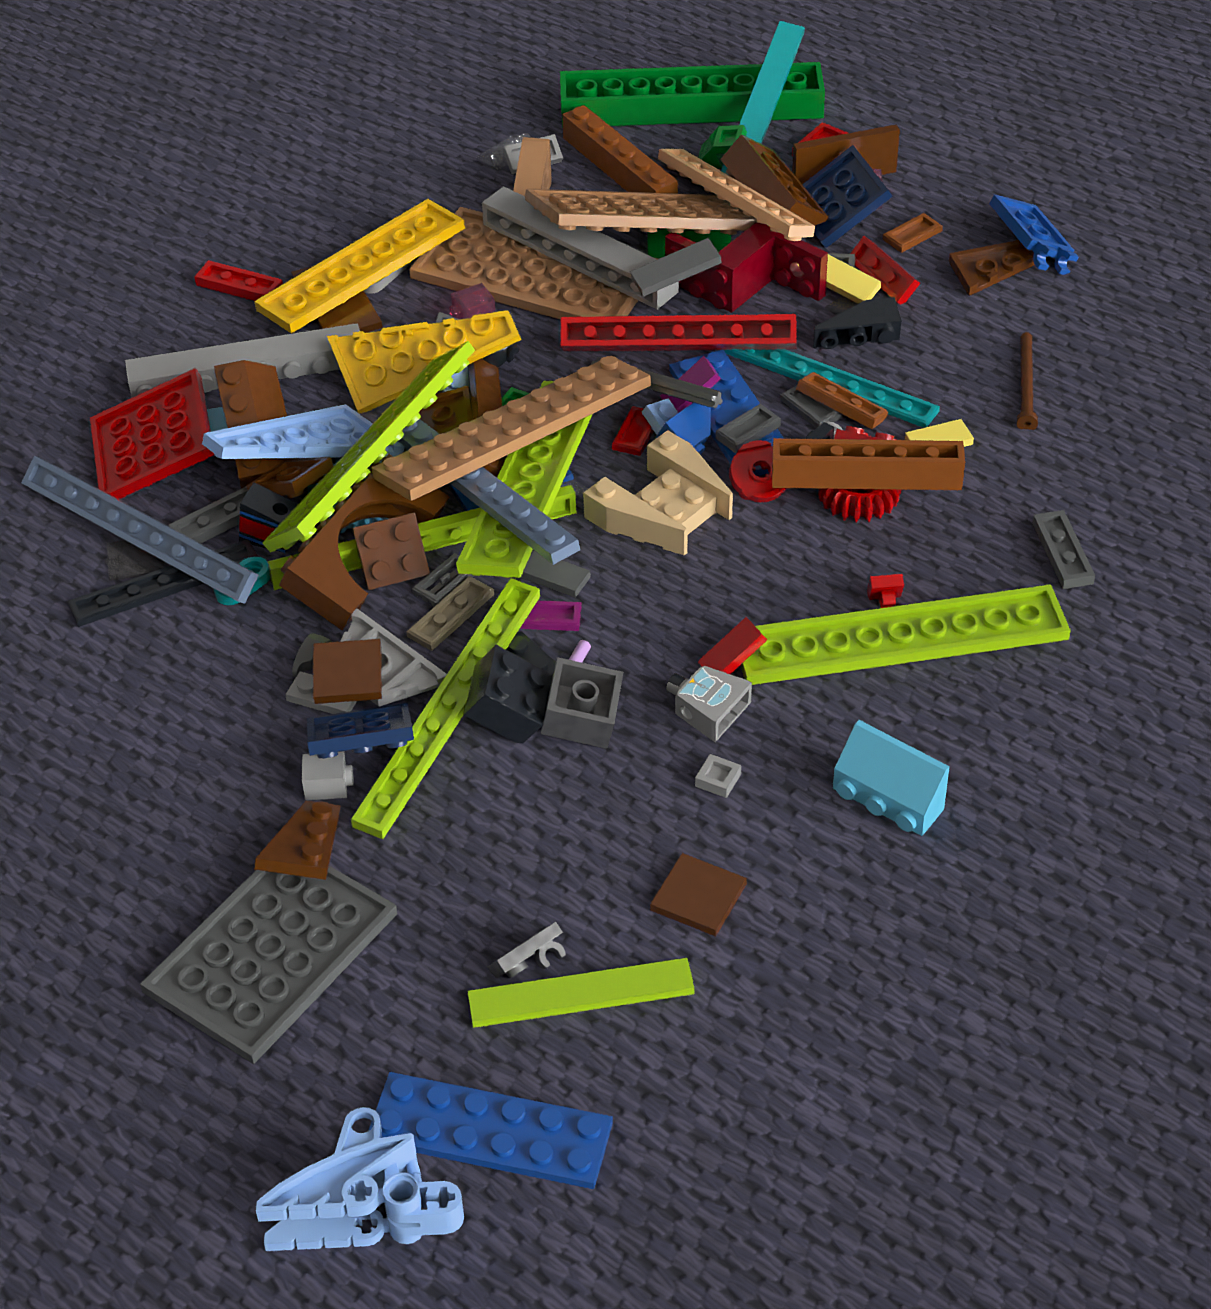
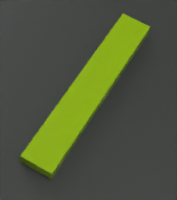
(580, 992)

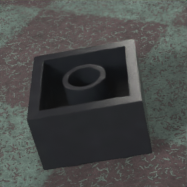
(508, 695)

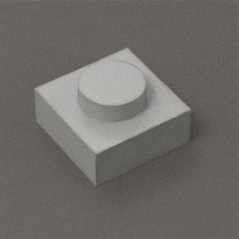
(718, 775)

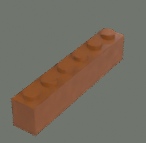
(615, 153)
(868, 464)

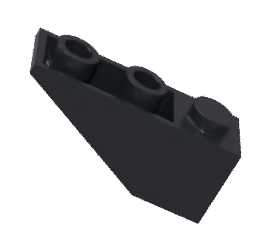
(866, 322)

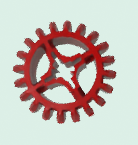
(859, 501)

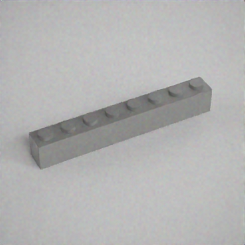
(579, 248)
(290, 353)

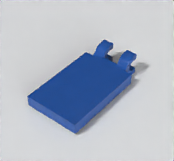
(1035, 232)

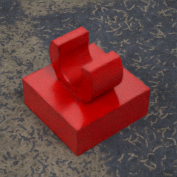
(886, 589)

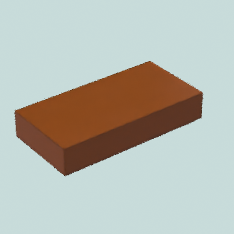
(912, 232)

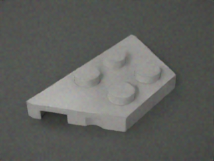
(403, 668)

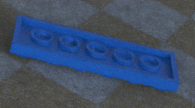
(735, 394)
(495, 1129)

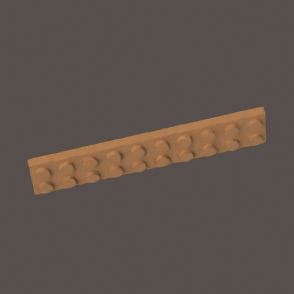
(509, 427)

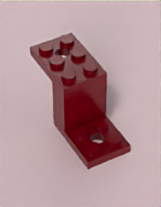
(752, 263)

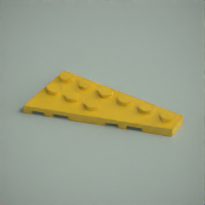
(386, 361)

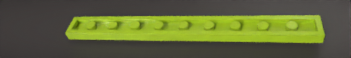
(434, 533)
(442, 712)

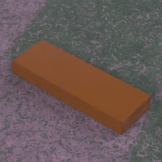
(842, 400)

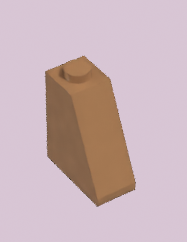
(533, 165)

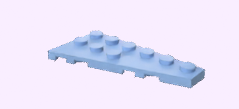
(303, 435)

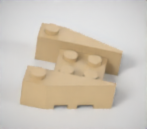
(667, 507)

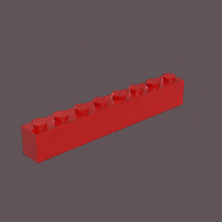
(679, 332)

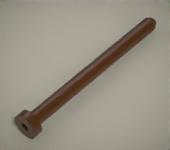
(1027, 418)

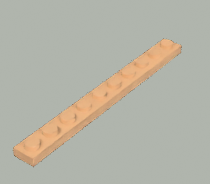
(737, 194)

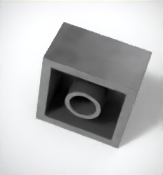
(582, 703)

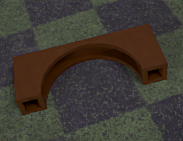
(318, 572)

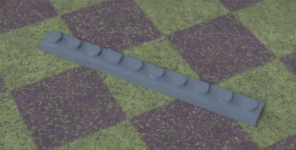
(504, 505)
(141, 529)

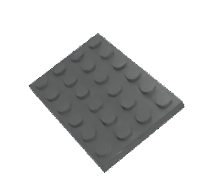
(267, 956)

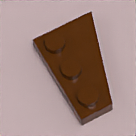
(990, 264)
(303, 843)

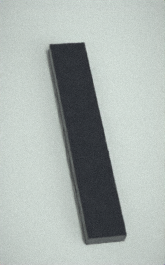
(145, 588)

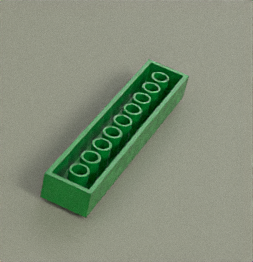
(687, 93)

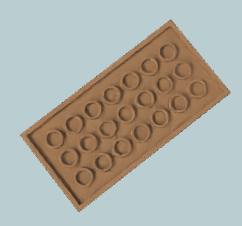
(638, 210)
(516, 274)

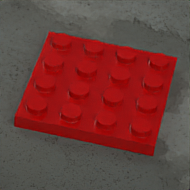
(151, 435)

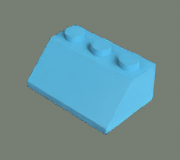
(891, 778)

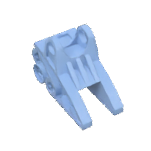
(337, 1193)

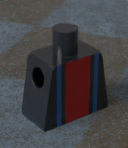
(261, 514)

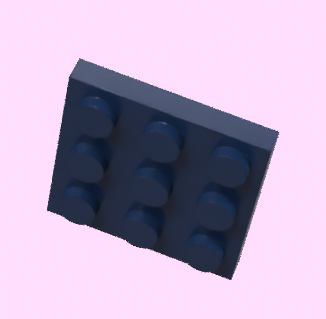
(846, 193)
(359, 730)

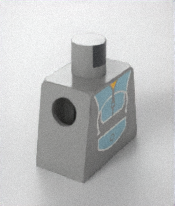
(710, 699)

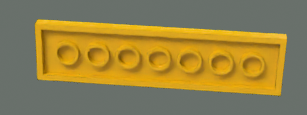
(359, 265)

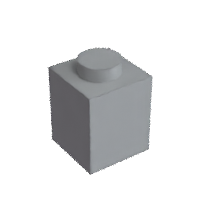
(326, 777)

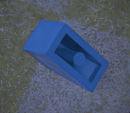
(691, 425)

